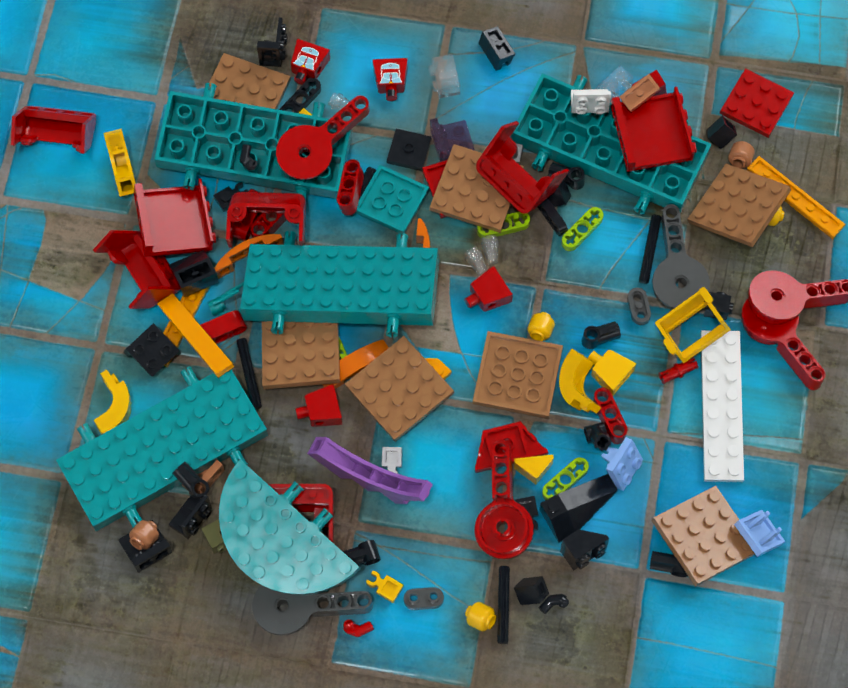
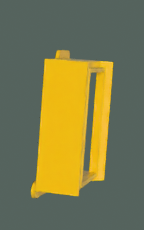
(683, 313)

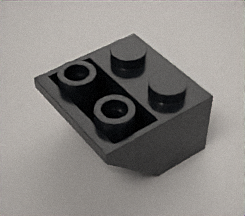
(194, 273)
(582, 547)

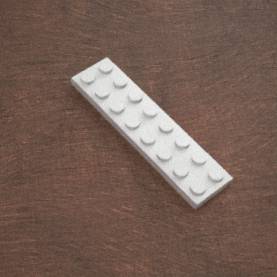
(722, 409)

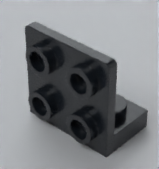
(271, 52)
(152, 350)
(191, 515)
(144, 558)

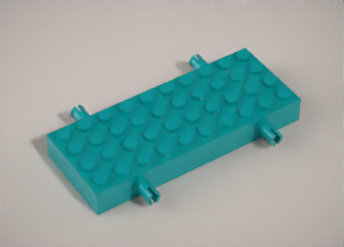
(208, 137)
(593, 145)
(340, 284)
(137, 458)

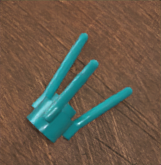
(217, 305)

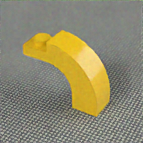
(120, 162)
(572, 381)
(120, 407)

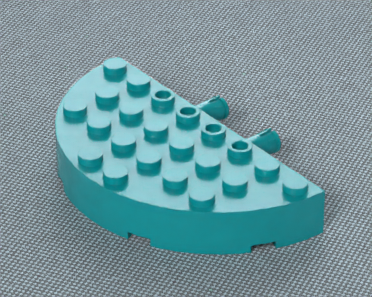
(275, 540)

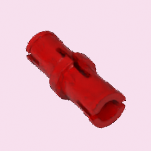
(678, 370)

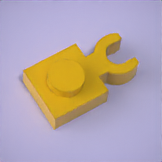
(387, 587)

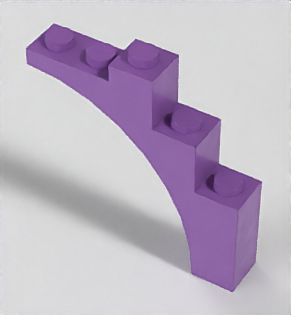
(346, 465)

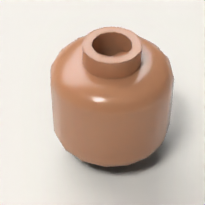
(741, 154)
(144, 535)

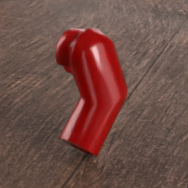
(357, 630)

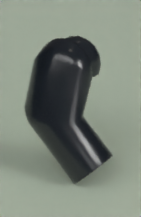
(245, 158)
(556, 599)

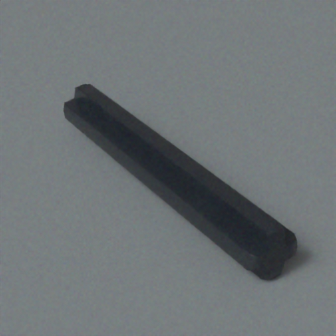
(650, 249)
(249, 373)
(503, 605)

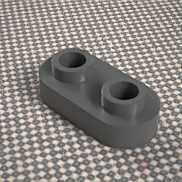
(639, 307)
(424, 600)

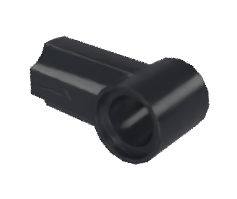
(573, 172)
(601, 334)
(597, 436)
(189, 479)
(365, 553)
(667, 563)

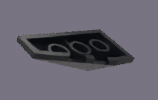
(576, 506)

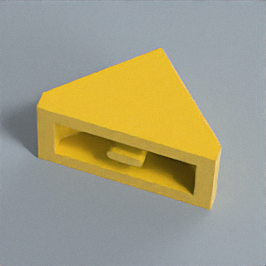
(533, 467)

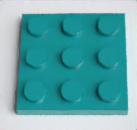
(391, 199)

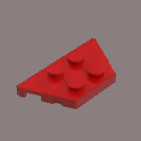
(521, 442)

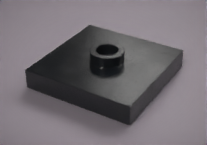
(409, 149)

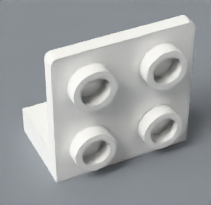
(590, 101)

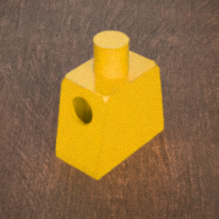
(611, 369)

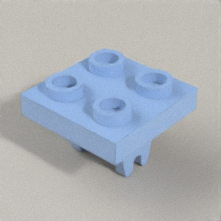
(623, 463)
(760, 532)

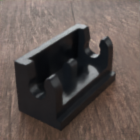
(496, 47)

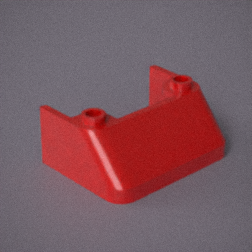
(53, 125)
(510, 178)
(290, 204)
(149, 272)
(312, 499)

